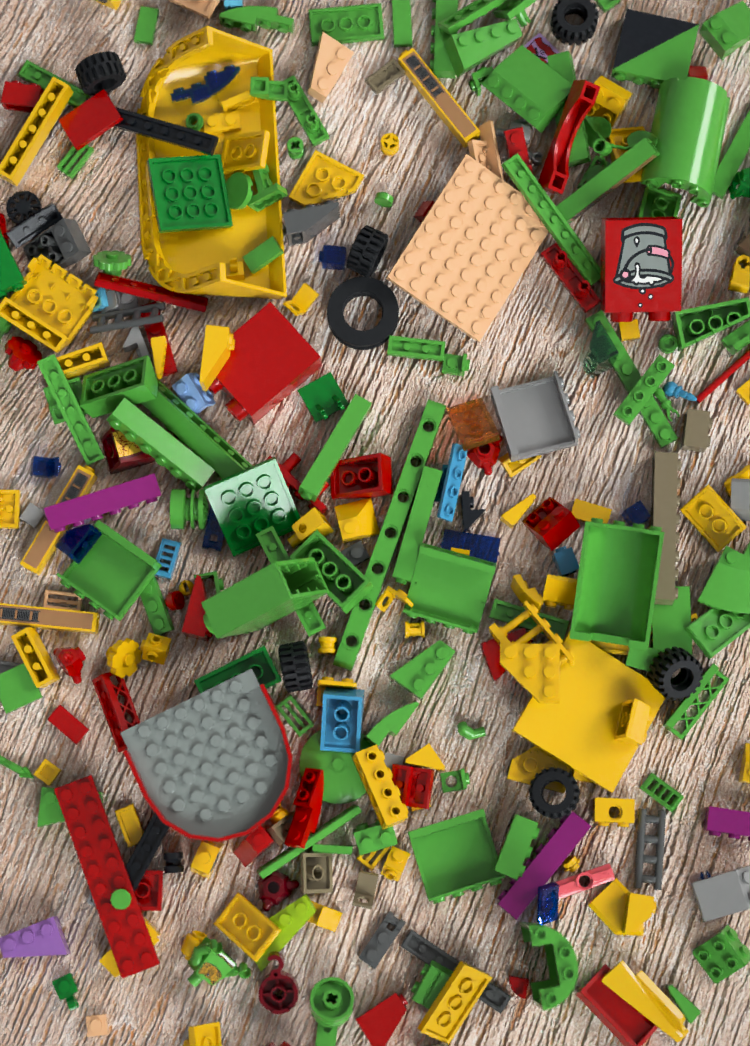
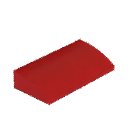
(614, 1012)

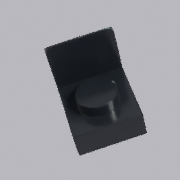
(469, 517)

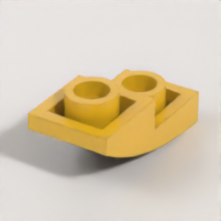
(523, 593)

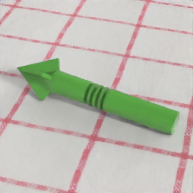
(23, 772)

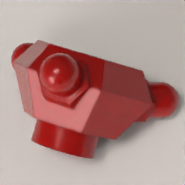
(485, 455)
(71, 661)

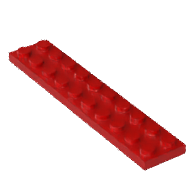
(105, 874)

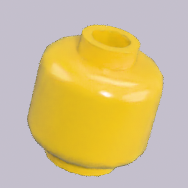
(190, 941)

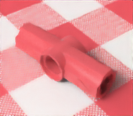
(596, 877)

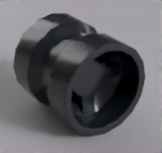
(173, 862)

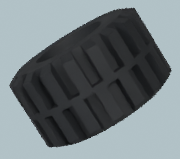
(574, 33)
(100, 72)
(367, 251)
(295, 666)
(686, 680)
(543, 779)

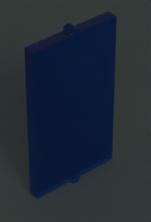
(479, 545)

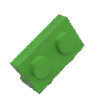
(373, 838)

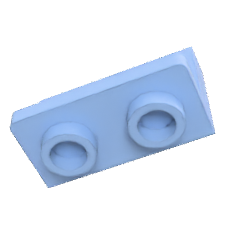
(191, 392)

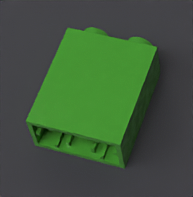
(264, 597)

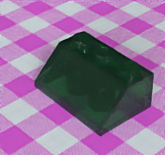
(600, 352)

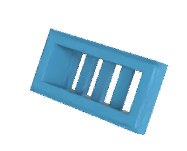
(164, 574)

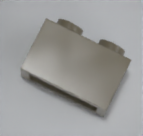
(695, 430)

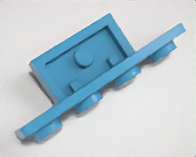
(450, 483)

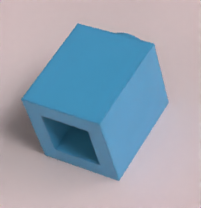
(565, 561)

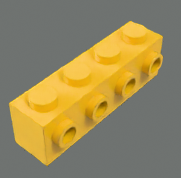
(380, 787)

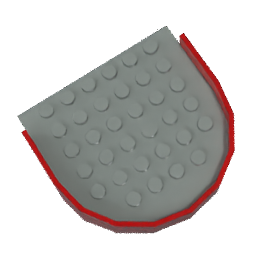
(213, 760)

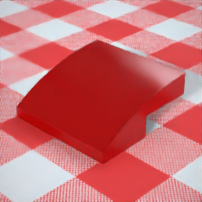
(414, 785)

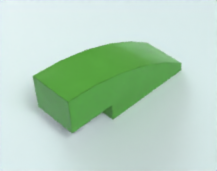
(390, 724)

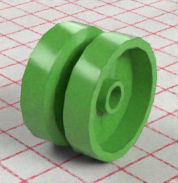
(323, 1010)

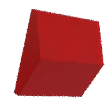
(150, 891)

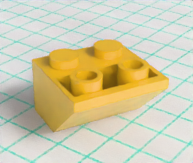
(610, 100)

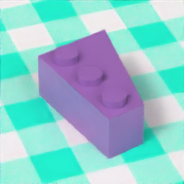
(36, 940)

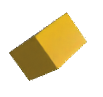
(426, 758)

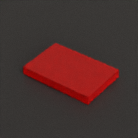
(90, 119)

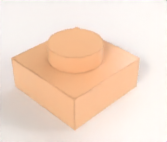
(97, 1025)

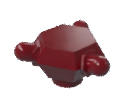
(275, 889)

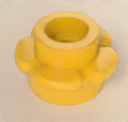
(571, 863)

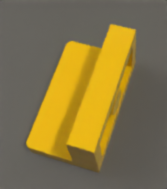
(236, 97)

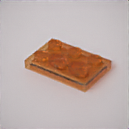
(472, 424)

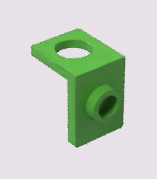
(218, 582)
(462, 780)

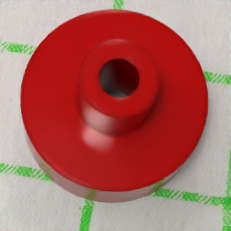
(175, 600)

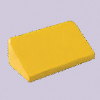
(513, 468)

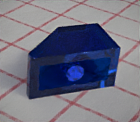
(78, 542)

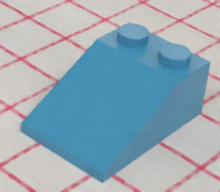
(342, 719)

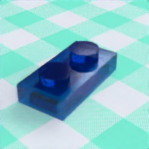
(547, 903)

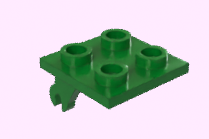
(323, 397)

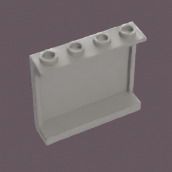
(535, 417)

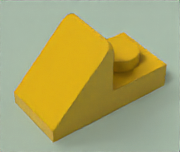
(325, 917)

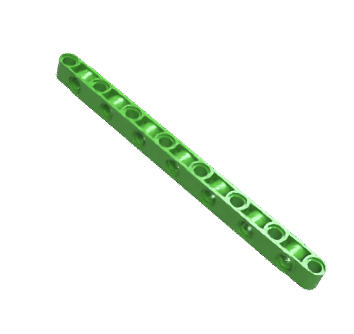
(394, 520)

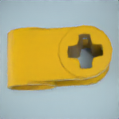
(740, 277)

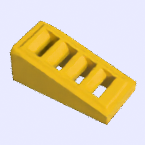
(159, 347)
(514, 514)

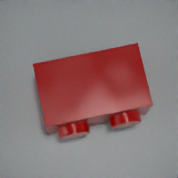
(20, 96)

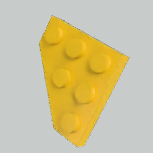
(324, 181)
(534, 668)
(528, 764)

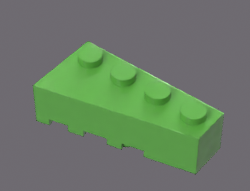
(480, 44)

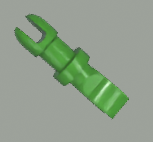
(665, 403)

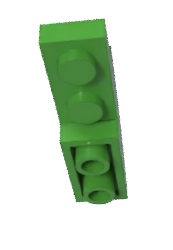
(249, 17)

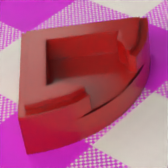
(519, 985)

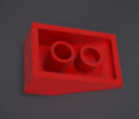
(362, 477)
(194, 623)

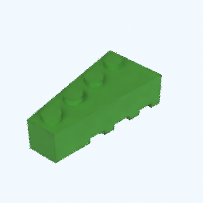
(705, 321)

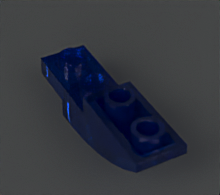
(214, 83)

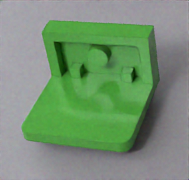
(722, 954)

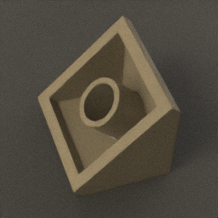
(316, 873)

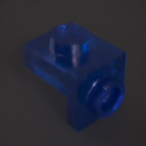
(45, 467)

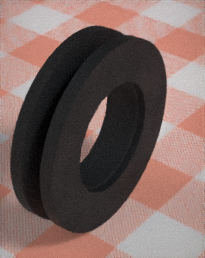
(362, 287)

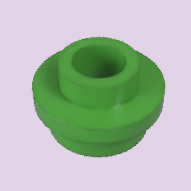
(191, 118)

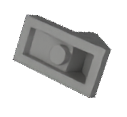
(119, 301)
(134, 341)

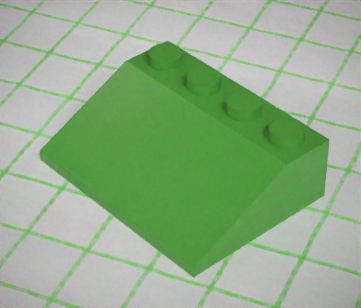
(529, 87)

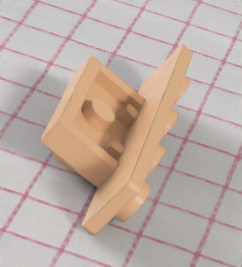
(486, 150)

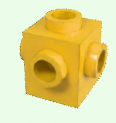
(155, 648)

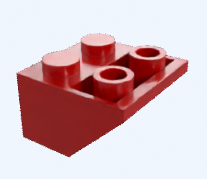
(551, 523)

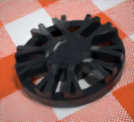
(23, 207)

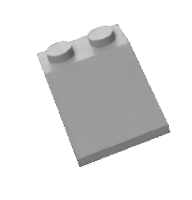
(723, 893)

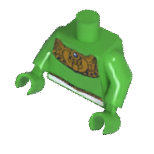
(213, 964)

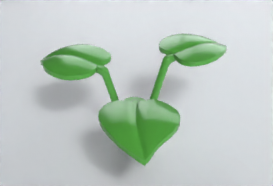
(600, 129)

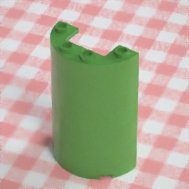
(690, 136)
(617, 583)
(560, 961)

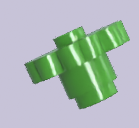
(112, 262)

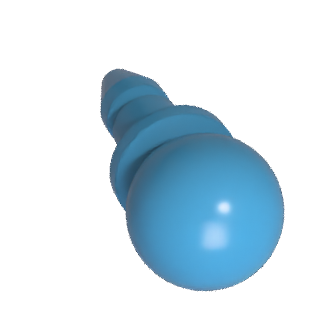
(672, 389)

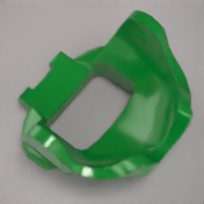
(743, 179)

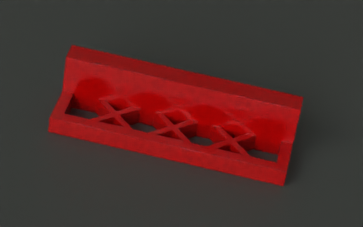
(113, 709)

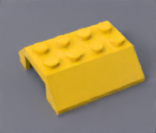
(50, 305)

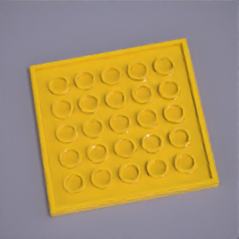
(586, 720)

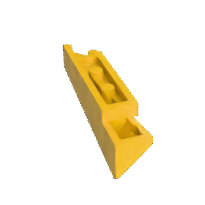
(647, 999)

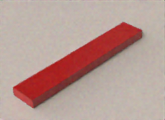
(150, 292)

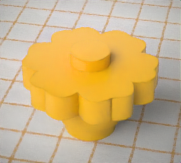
(123, 657)

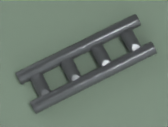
(135, 321)
(658, 840)

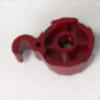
(278, 979)

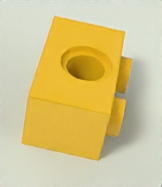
(625, 809)

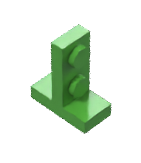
(267, 191)

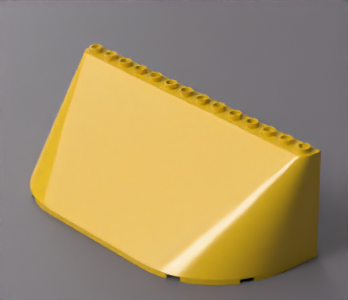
(197, 258)

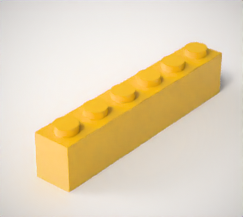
(35, 131)

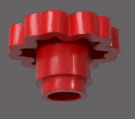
(22, 353)

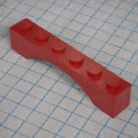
(578, 104)

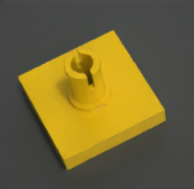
(204, 1035)

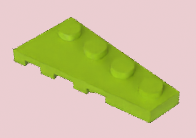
(290, 921)

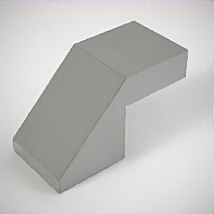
(741, 498)

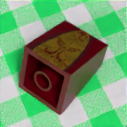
(122, 453)

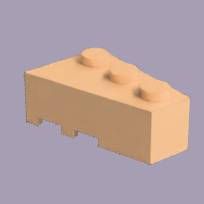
(328, 66)

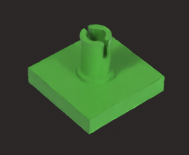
(513, 9)

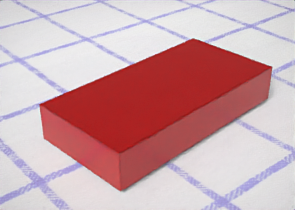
(68, 724)

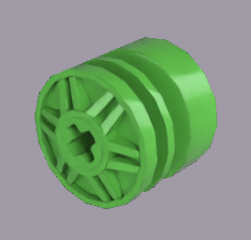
(188, 509)

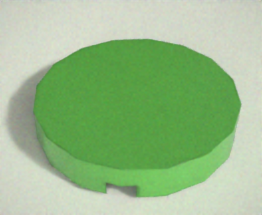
(239, 190)

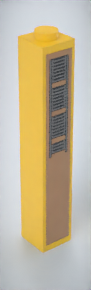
(438, 97)
(45, 540)
(49, 618)

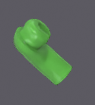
(469, 733)

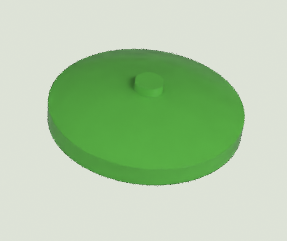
(341, 777)

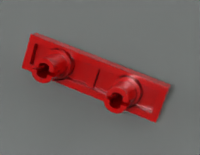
(570, 277)
(292, 482)

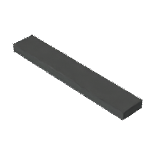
(428, 951)

